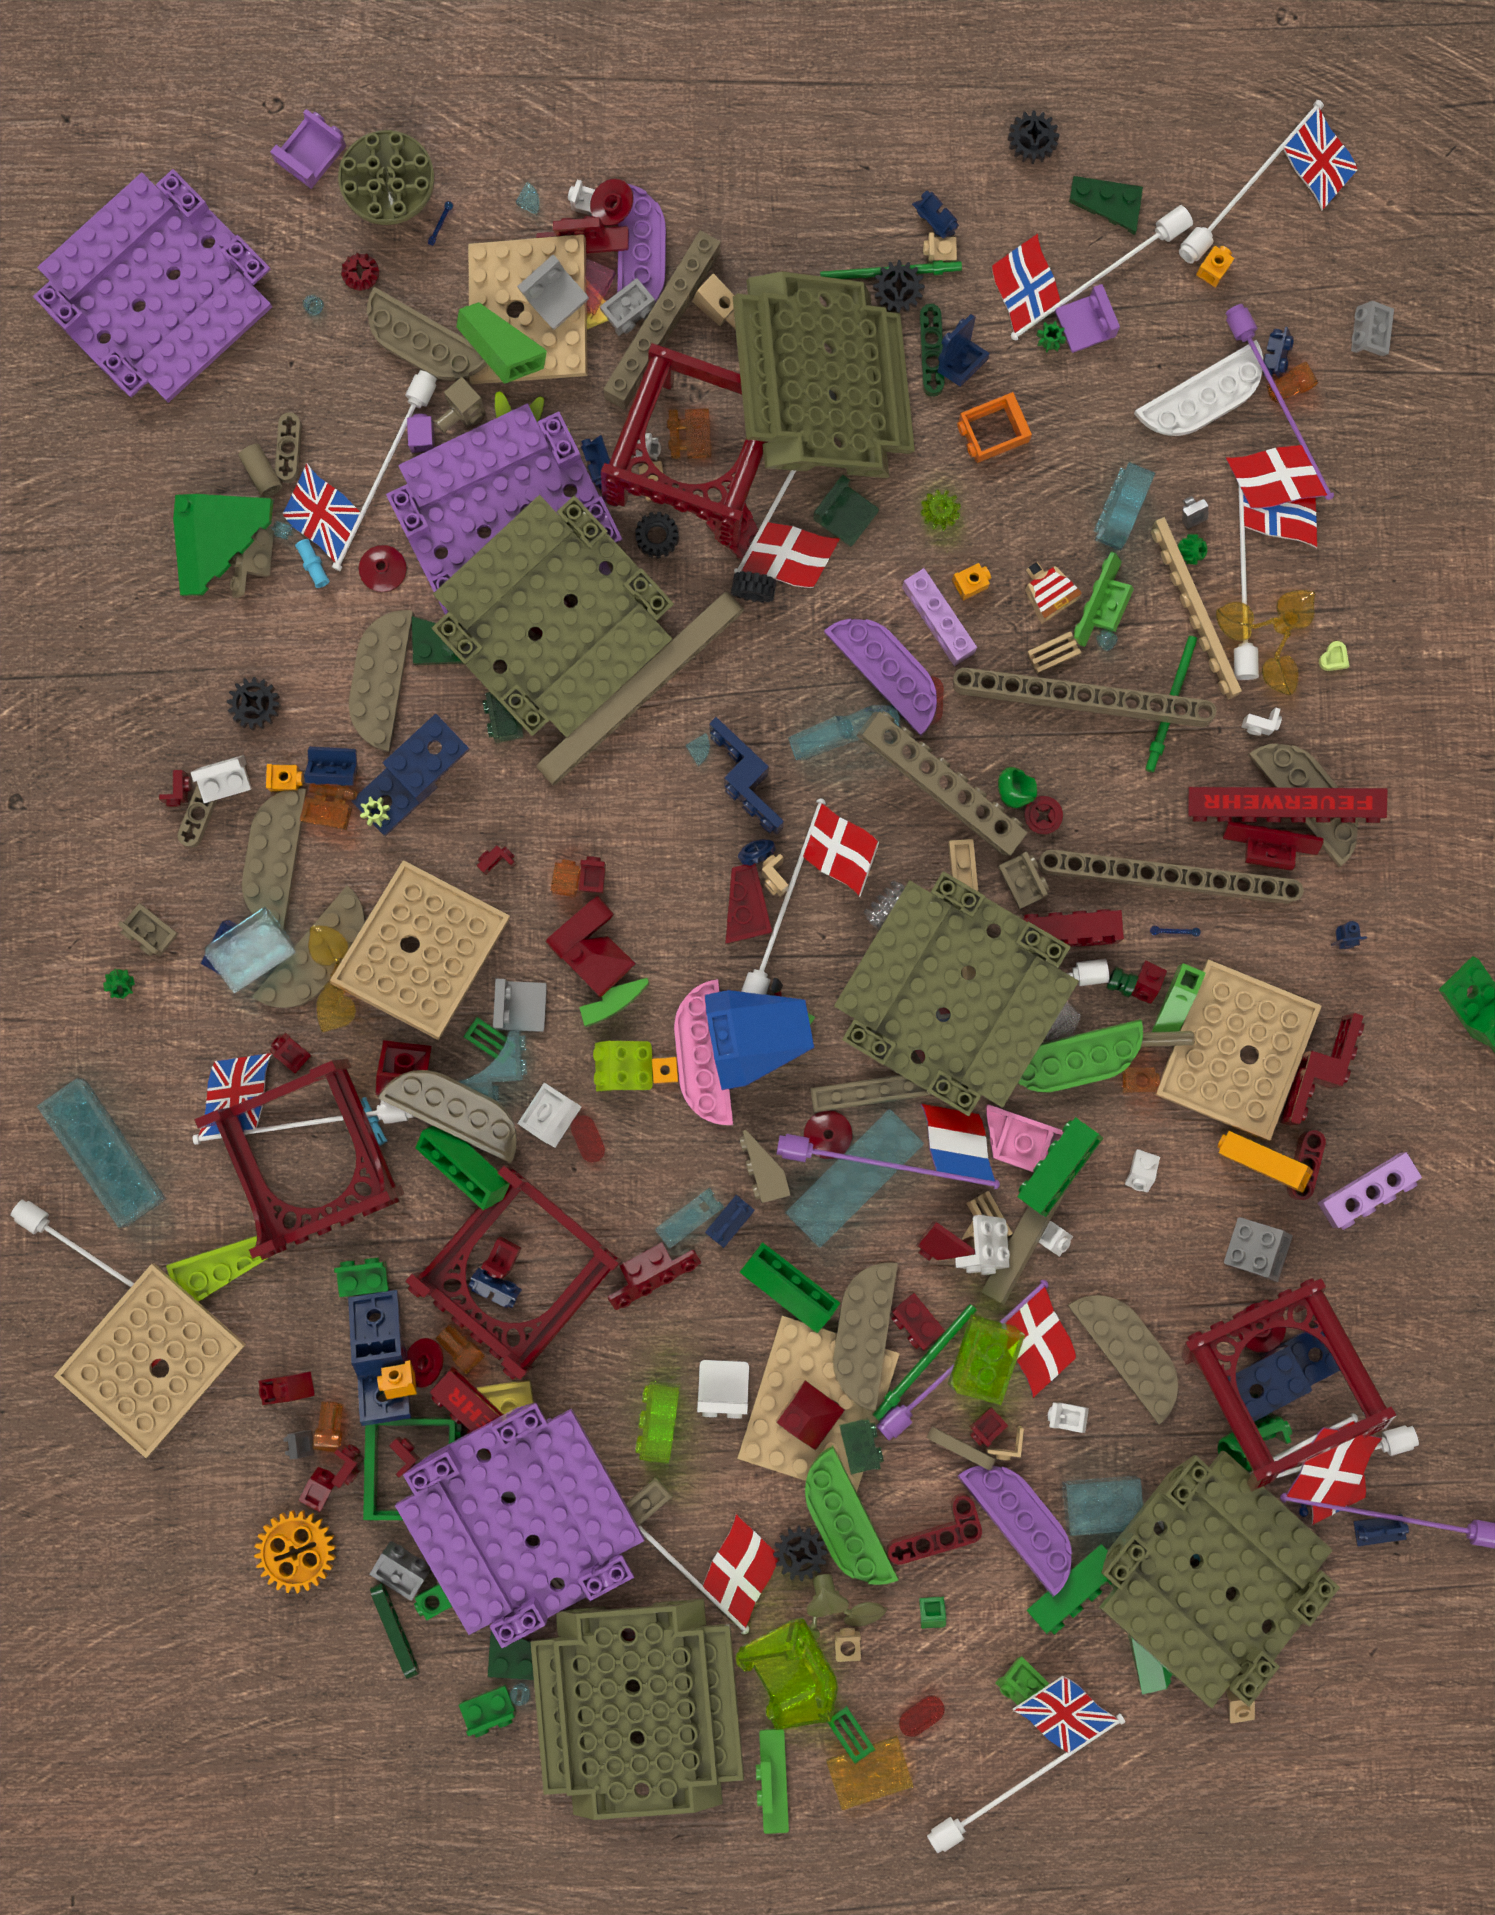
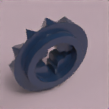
(756, 852)

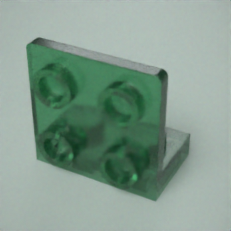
(845, 512)

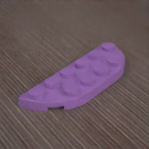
(647, 245)
(888, 669)
(1023, 1522)

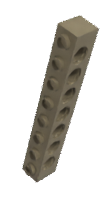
(663, 318)
(873, 735)

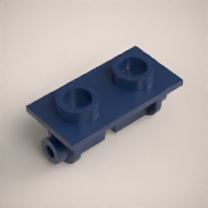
(942, 223)
(1280, 344)
(597, 454)
(1348, 935)
(729, 1221)
(504, 1290)
(1379, 1531)

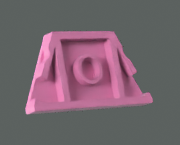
(1018, 1138)

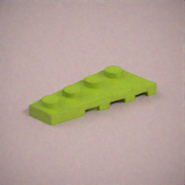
(213, 1269)

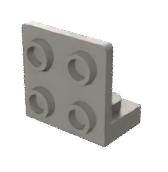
(553, 292)
(519, 1006)
(1258, 1249)

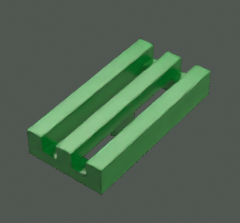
(473, 1029)
(863, 1753)

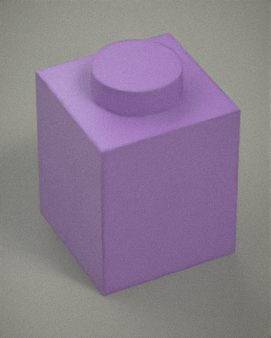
(420, 433)

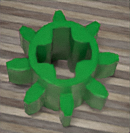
(1051, 330)
(1192, 549)
(118, 983)

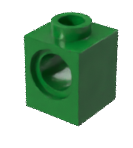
(423, 1607)

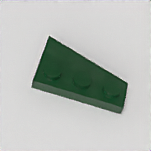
(1111, 200)
(428, 646)
(511, 1661)

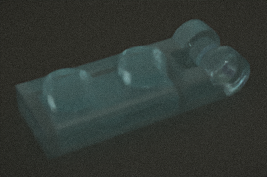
(688, 1218)

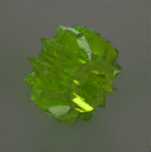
(930, 506)

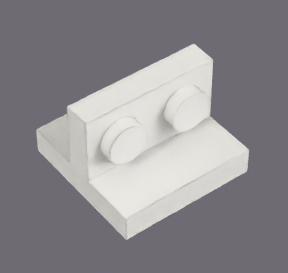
(222, 779)
(549, 1115)

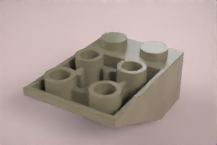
(769, 1176)

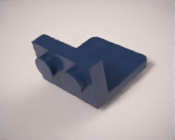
(959, 355)

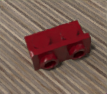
(917, 1321)

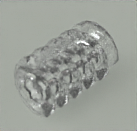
(882, 910)

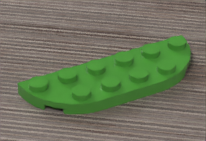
(1083, 1058)
(845, 1522)

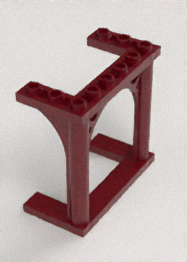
(617, 475)
(270, 1230)
(1203, 1352)
(521, 1357)

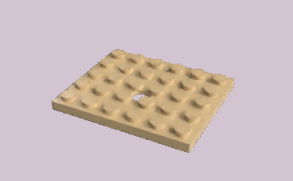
(493, 282)
(431, 982)
(1225, 1017)
(796, 1357)
(115, 1361)

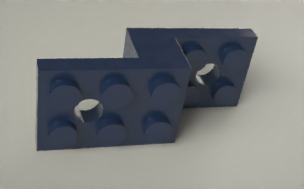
(413, 772)
(745, 776)
(376, 1347)
(1284, 1374)

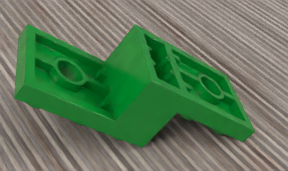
(1478, 1008)

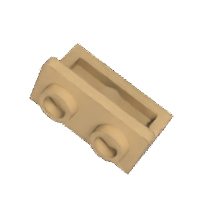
(773, 880)

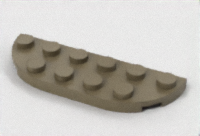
(421, 339)
(379, 678)
(1295, 768)
(273, 854)
(299, 976)
(454, 1110)
(863, 1333)
(1131, 1351)

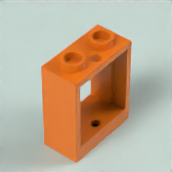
(1015, 417)

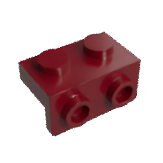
(349, 1470)

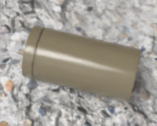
(260, 470)

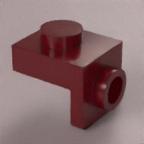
(181, 786)
(489, 860)
(592, 875)
(1149, 982)
(501, 1258)
(987, 1427)
(404, 1450)

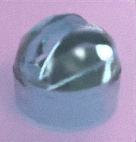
(318, 305)
(1106, 640)
(524, 1697)

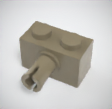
(463, 405)

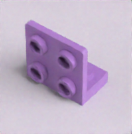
(1088, 320)

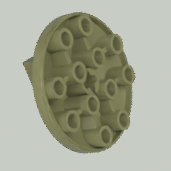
(386, 177)

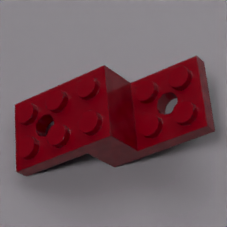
(1322, 1069)

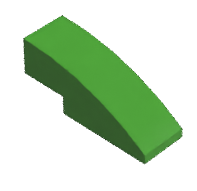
(613, 1002)

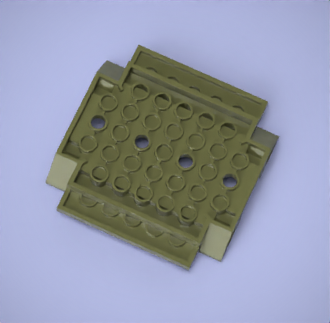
(790, 374)
(522, 585)
(994, 1016)
(1243, 1544)
(682, 1709)

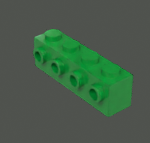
(463, 1166)
(1059, 1167)
(790, 1287)
(1082, 1584)

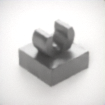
(1194, 512)
(299, 1444)

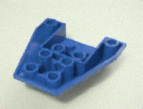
(755, 1034)

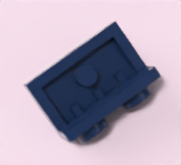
(331, 766)

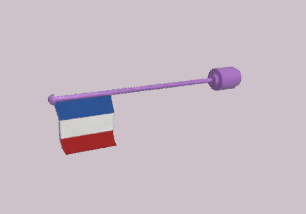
(955, 1146)

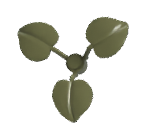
(830, 1602)

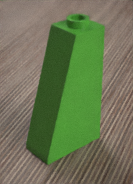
(499, 343)

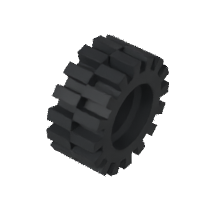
(650, 522)
(753, 586)

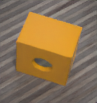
(669, 1078)

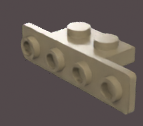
(253, 561)

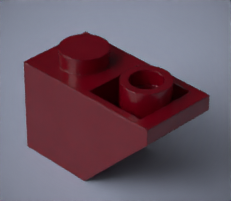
(286, 1388)

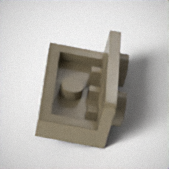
(1024, 880)
(148, 930)

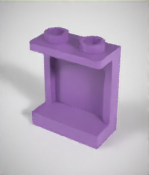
(310, 149)

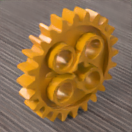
(287, 1530)

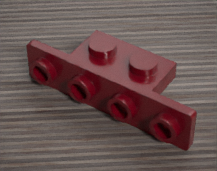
(597, 236)
(1272, 846)
(649, 1272)

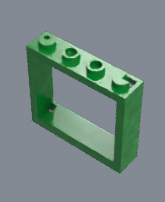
(371, 1461)

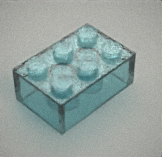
(1123, 505)
(249, 949)
(1101, 1504)

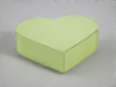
(1334, 657)

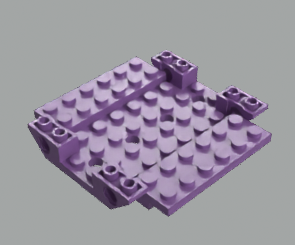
(127, 259)
(486, 483)
(480, 1540)

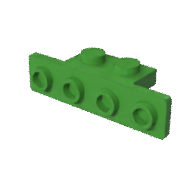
(1106, 602)
(773, 1779)

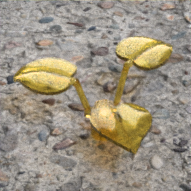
(1295, 611)
(326, 948)

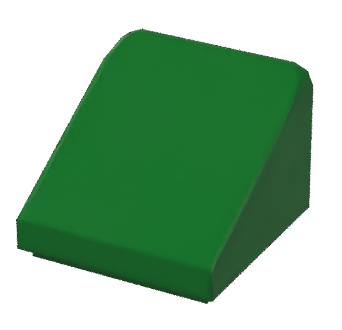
(932, 1612)

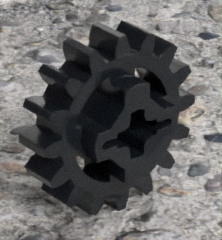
(1042, 132)
(889, 287)
(247, 710)
(811, 1557)

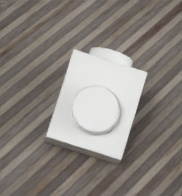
(580, 198)
(1258, 725)
(1142, 1171)
(1055, 1239)
(1068, 1417)

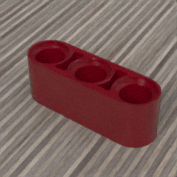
(580, 926)
(1314, 1155)

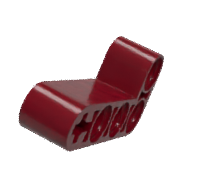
(933, 1535)

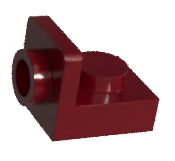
(289, 1052)
(318, 1489)

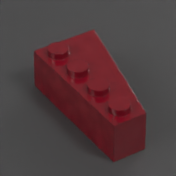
(1082, 928)

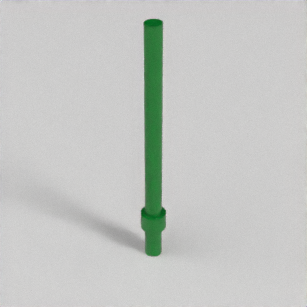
(936, 268)
(1157, 746)
(891, 1399)

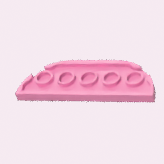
(696, 1059)

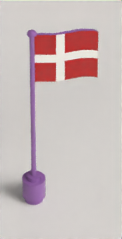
(1280, 472)
(1041, 1357)
(1336, 1474)

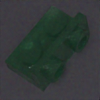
(503, 724)
(860, 1445)

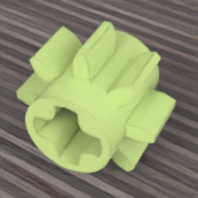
(374, 805)

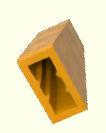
(1265, 1161)

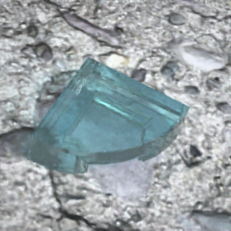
(529, 199)
(699, 749)

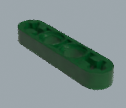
(931, 349)
(394, 1631)

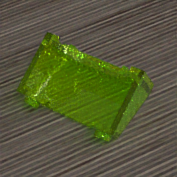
(793, 1674)

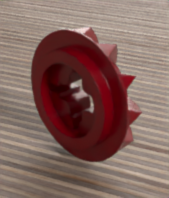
(369, 276)
(1055, 815)

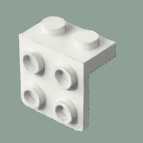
(990, 1246)
(723, 1388)

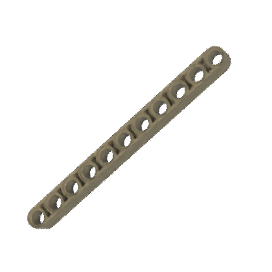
(640, 688)
(1094, 692)
(1181, 876)

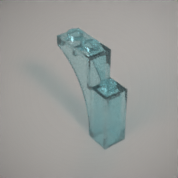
(835, 732)
(504, 1068)

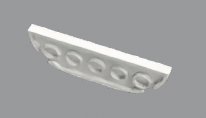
(1204, 395)

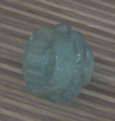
(282, 530)

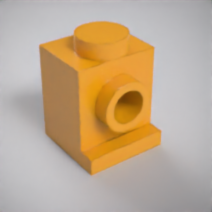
(1210, 270)
(968, 588)
(274, 782)
(397, 1381)

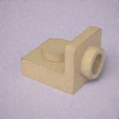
(940, 248)

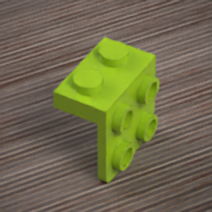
(623, 1065)

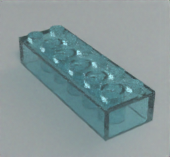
(101, 1152)
(852, 1183)

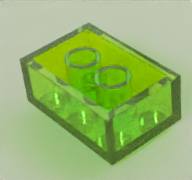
(986, 1359)
(658, 1421)

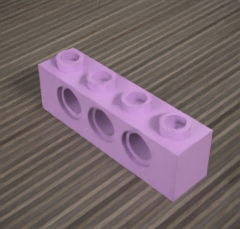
(939, 617)
(1406, 1178)

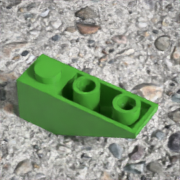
(1179, 999)

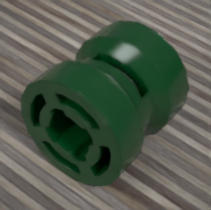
(1122, 982)

